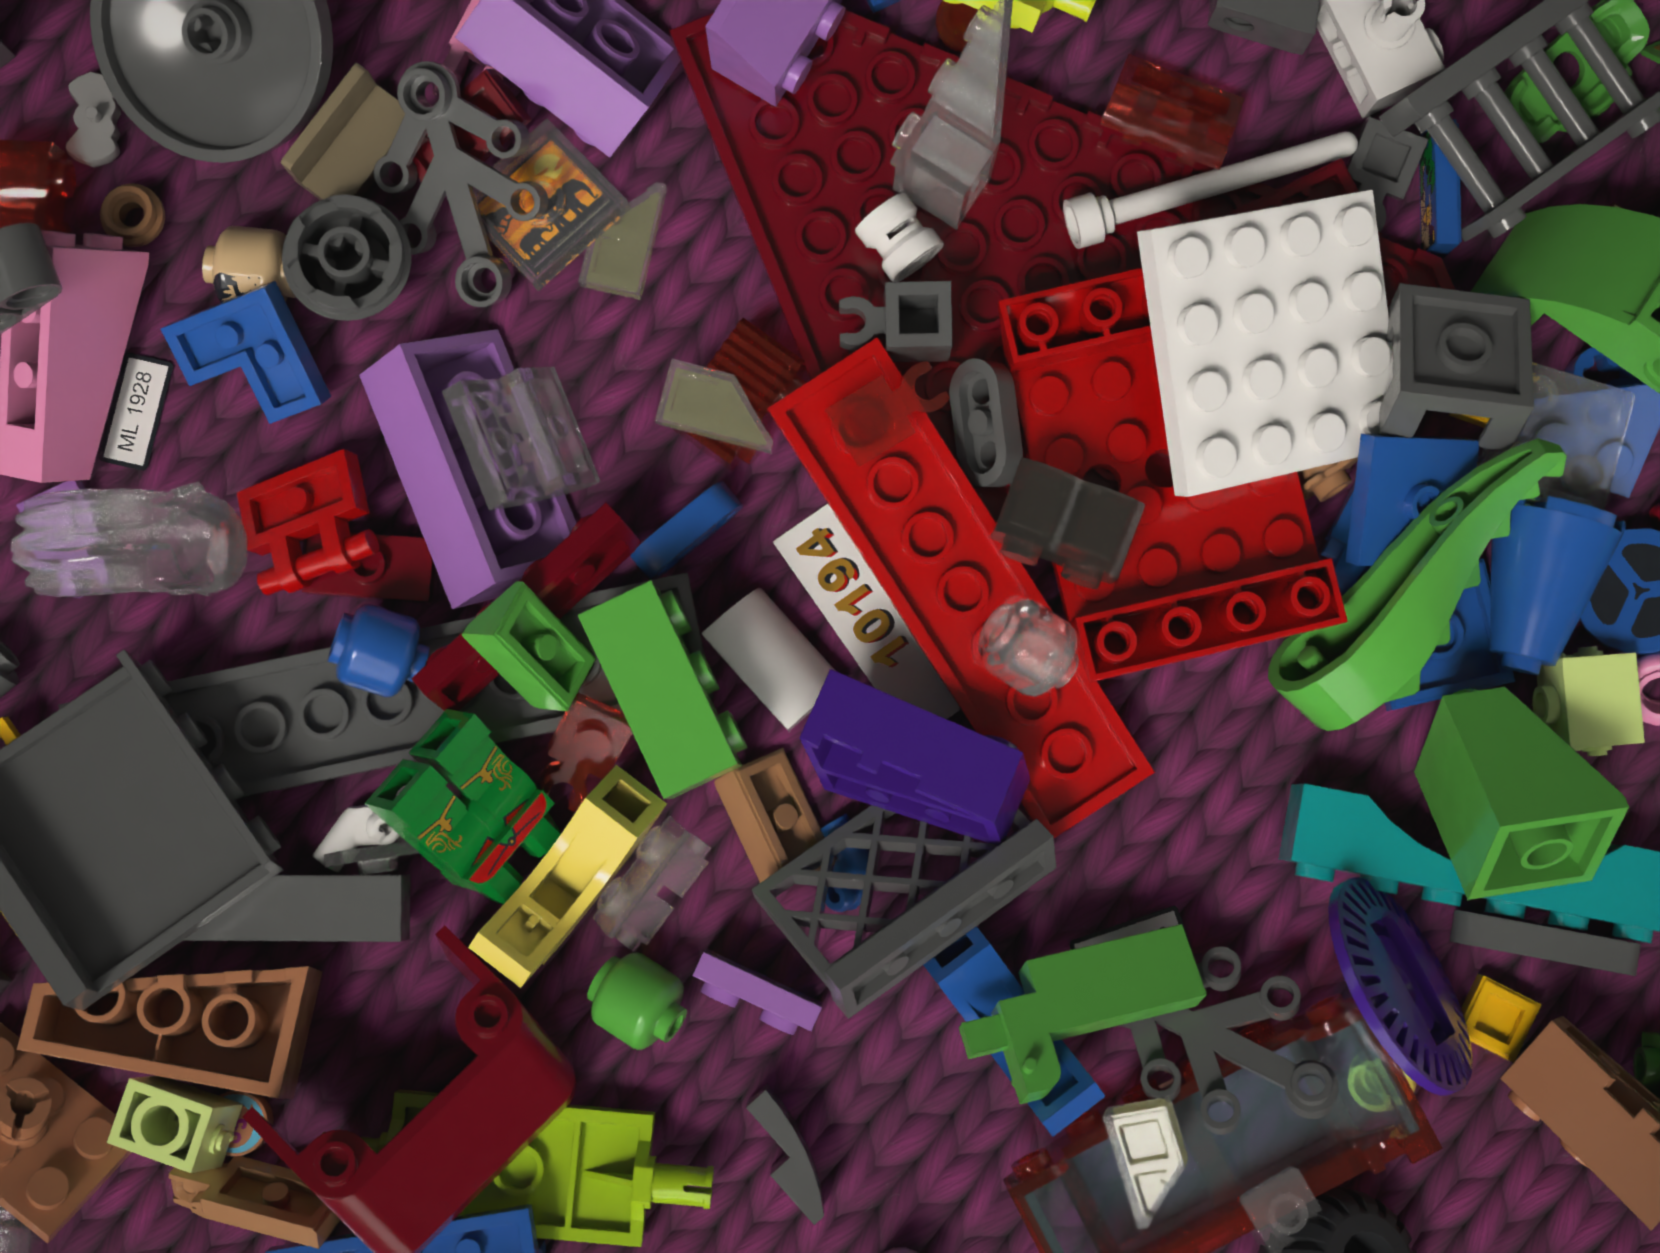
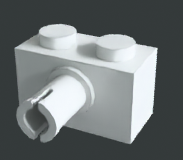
(1379, 49)

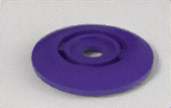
(1400, 987)

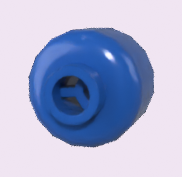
(377, 650)

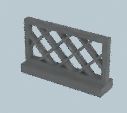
(926, 925)

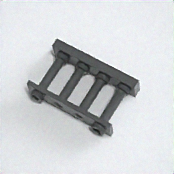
(1477, 78)

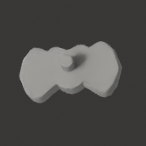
(96, 121)

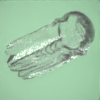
(130, 542)

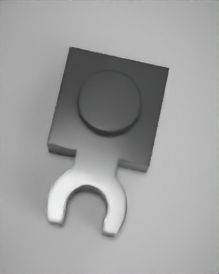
(1384, 163)

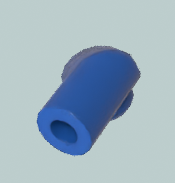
(847, 861)

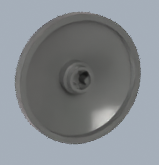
(215, 73)

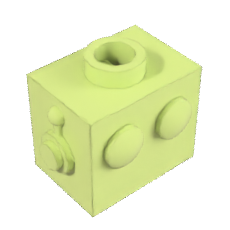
(1591, 700)
(175, 1123)

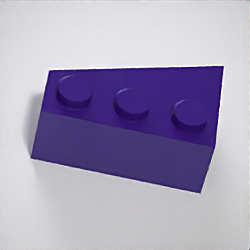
(913, 761)

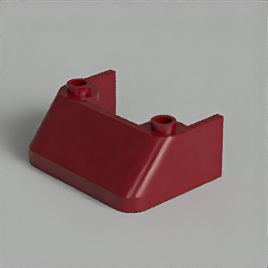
(457, 1140)

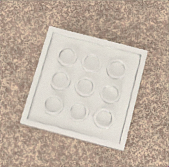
(1268, 338)

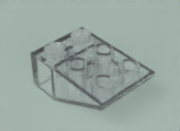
(953, 146)

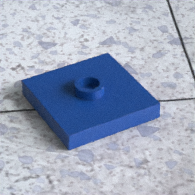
(1397, 483)

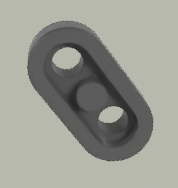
(985, 422)

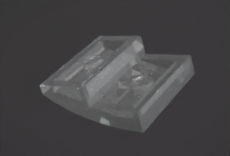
(521, 437)

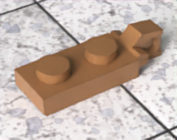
(256, 1199)

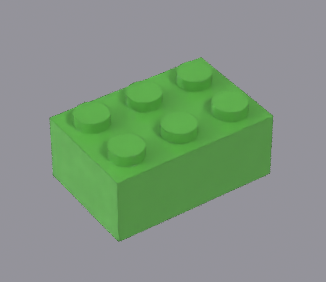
(663, 688)

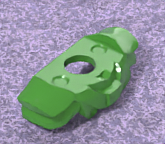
(1626, 34)

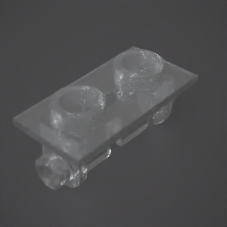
(630, 904)

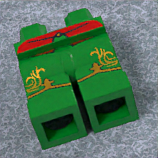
(466, 807)

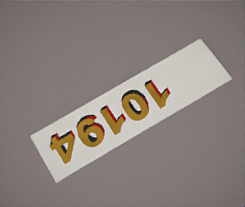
(862, 612)

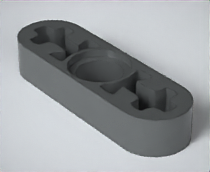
(1545, 942)

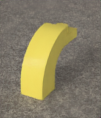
(569, 877)

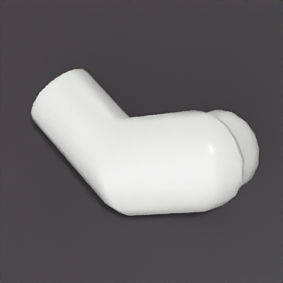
(355, 828)

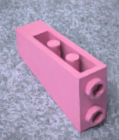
(67, 360)

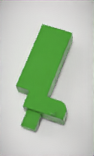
(1084, 994)

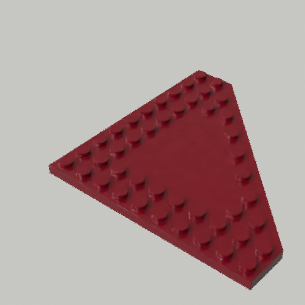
(824, 164)

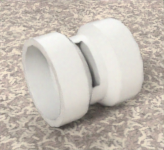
(899, 237)

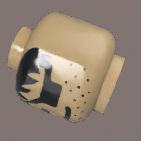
(245, 261)

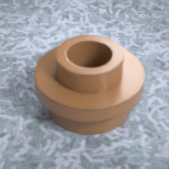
(120, 202)

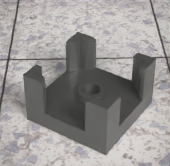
(1459, 358)

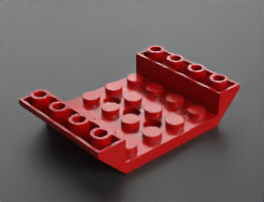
(1200, 567)

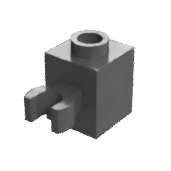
(911, 322)

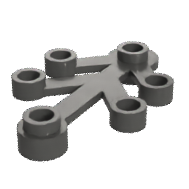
(454, 174)
(1210, 1033)

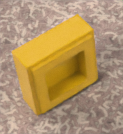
(1498, 1017)

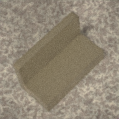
(345, 138)

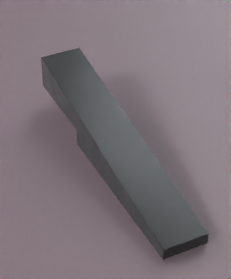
(317, 910)

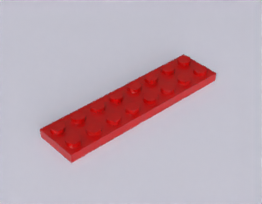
(944, 575)

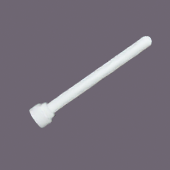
(1093, 217)

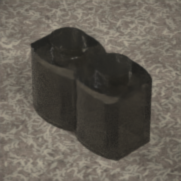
(1067, 523)

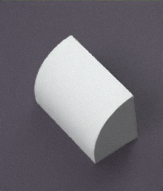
(770, 656)

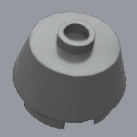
(346, 257)

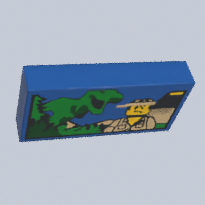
(1438, 201)

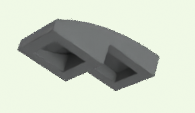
(796, 1168)

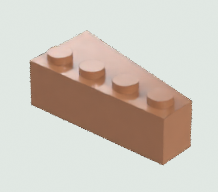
(203, 1029)

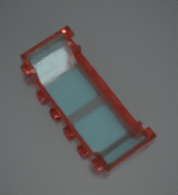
(1076, 1194)

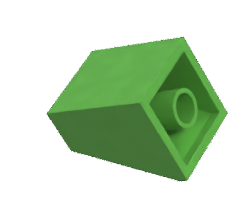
(1513, 797)

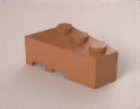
(1595, 1111)

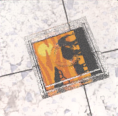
(578, 209)

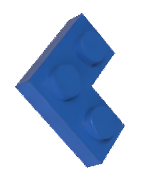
(260, 338)

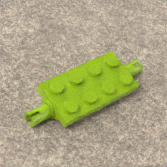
(582, 1174)

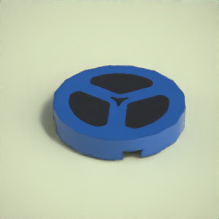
(1627, 599)

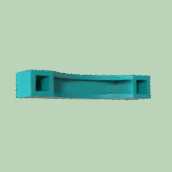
(1352, 835)

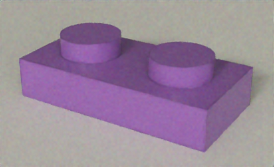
(781, 1005)

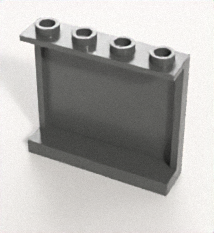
(120, 835)

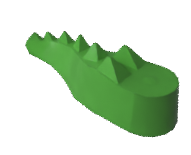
(1408, 595)

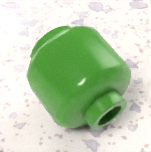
(637, 1000)

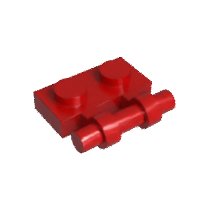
(300, 505)

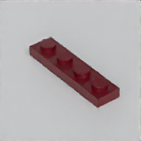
(559, 580)

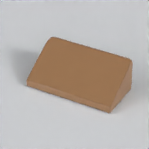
(769, 812)

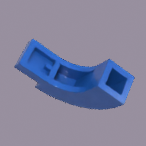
(974, 983)

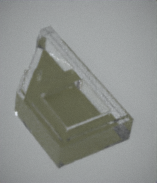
(623, 253)
(710, 406)
(1147, 1152)

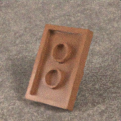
(49, 1141)

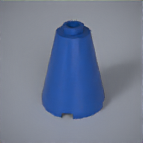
(1546, 578)

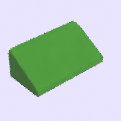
(530, 648)

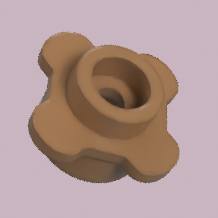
(1326, 479)

